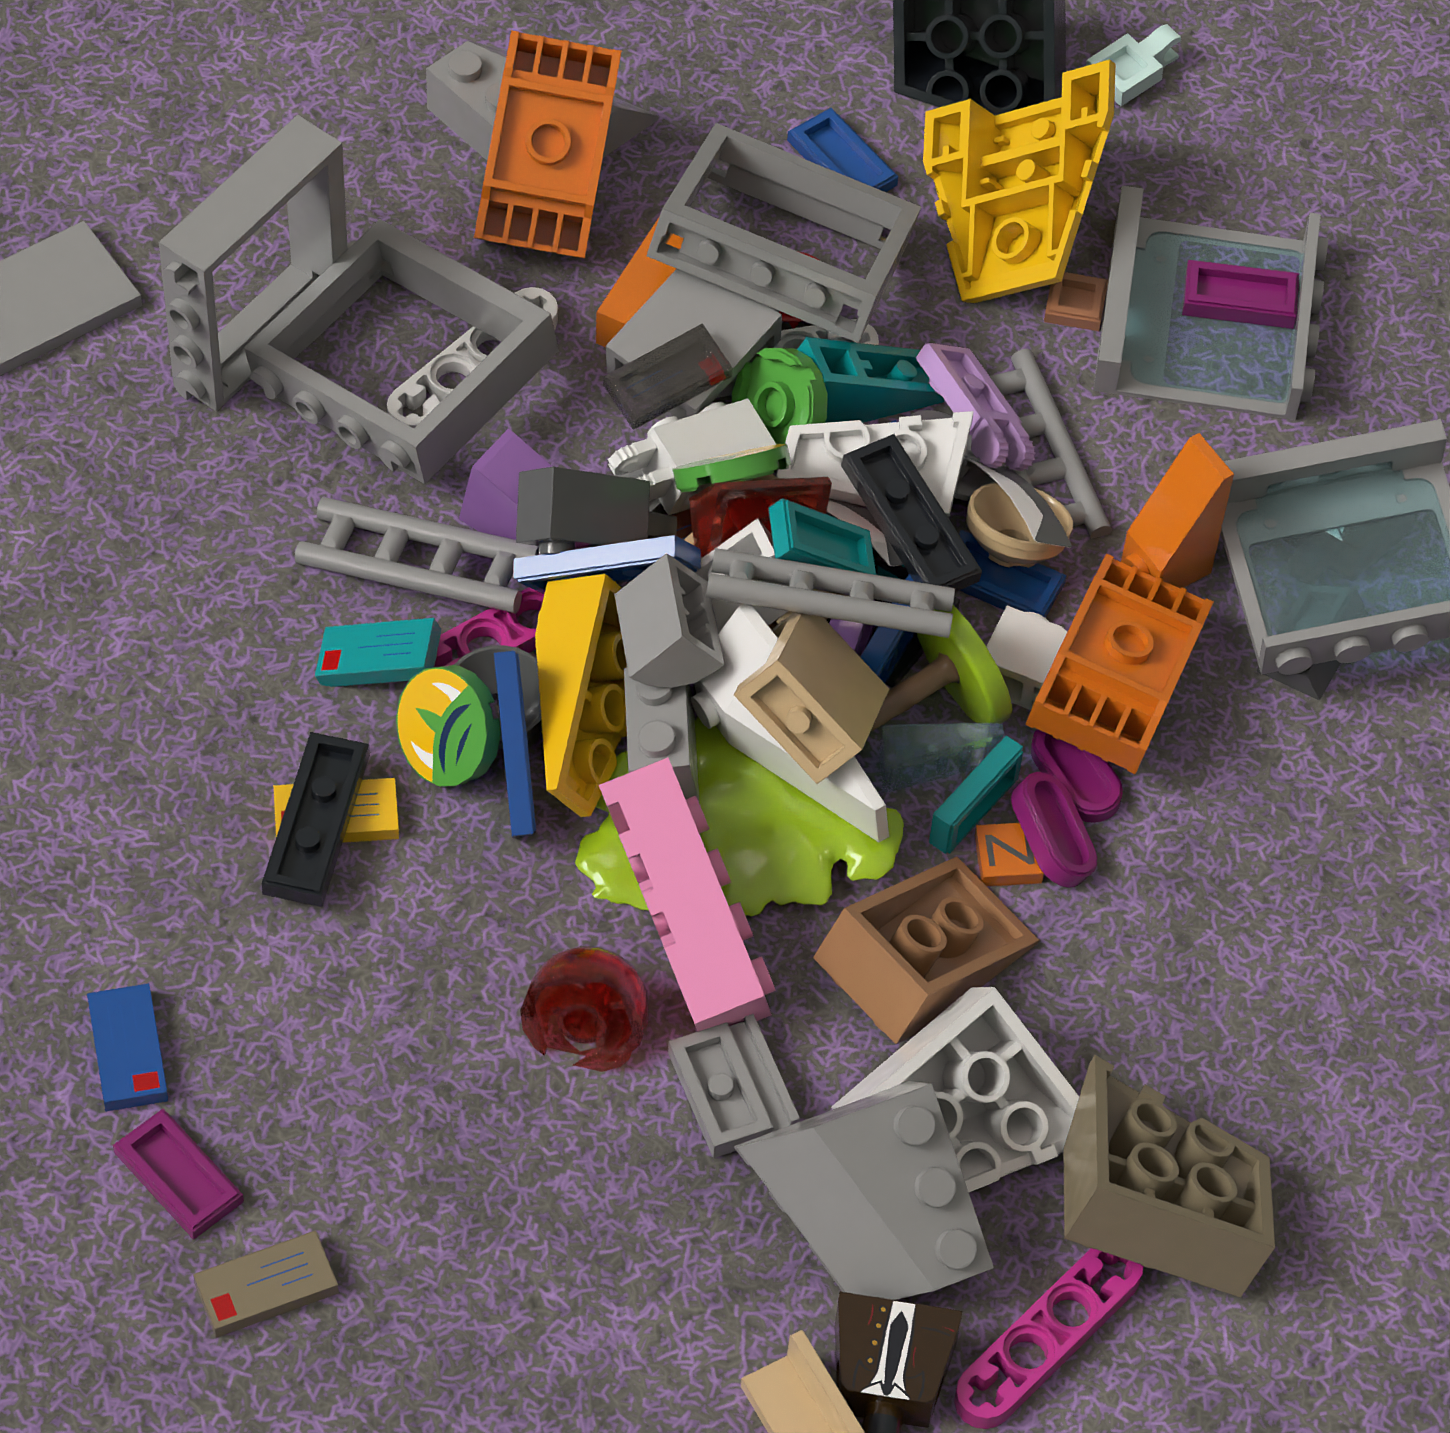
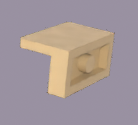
(799, 1394)

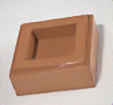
(1076, 301)

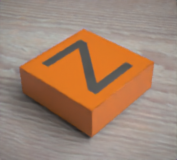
(1005, 856)

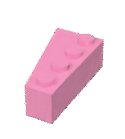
(686, 896)

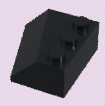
(980, 51)

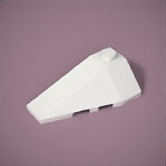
(745, 648)

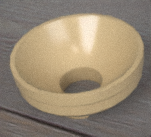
(1003, 531)

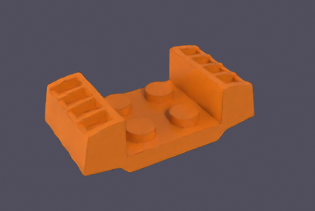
(547, 144)
(1119, 663)

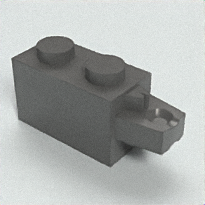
(584, 510)

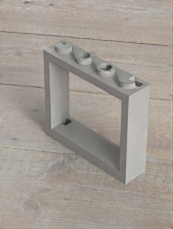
(293, 168)
(770, 270)
(421, 451)

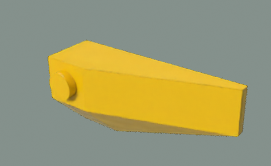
(580, 687)

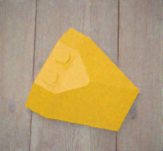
(1018, 182)

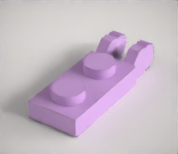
(968, 387)

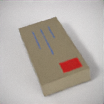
(265, 1283)

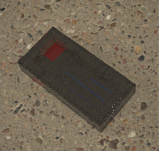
(667, 376)

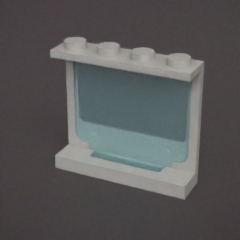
(1199, 361)
(1342, 547)

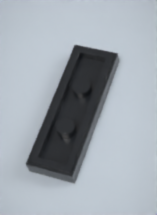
(910, 515)
(315, 819)

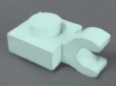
(1139, 63)

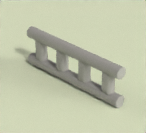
(1049, 422)
(398, 530)
(856, 607)

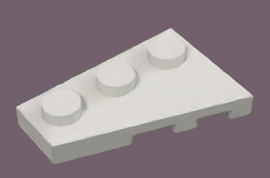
(932, 445)

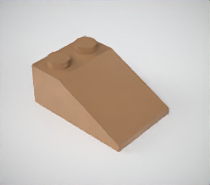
(921, 946)

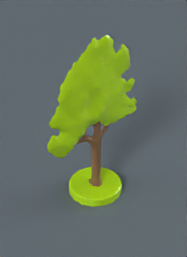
(775, 836)

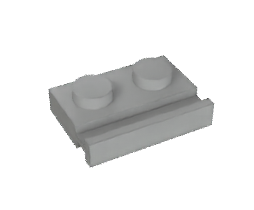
(732, 1084)

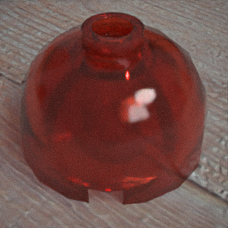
(588, 999)

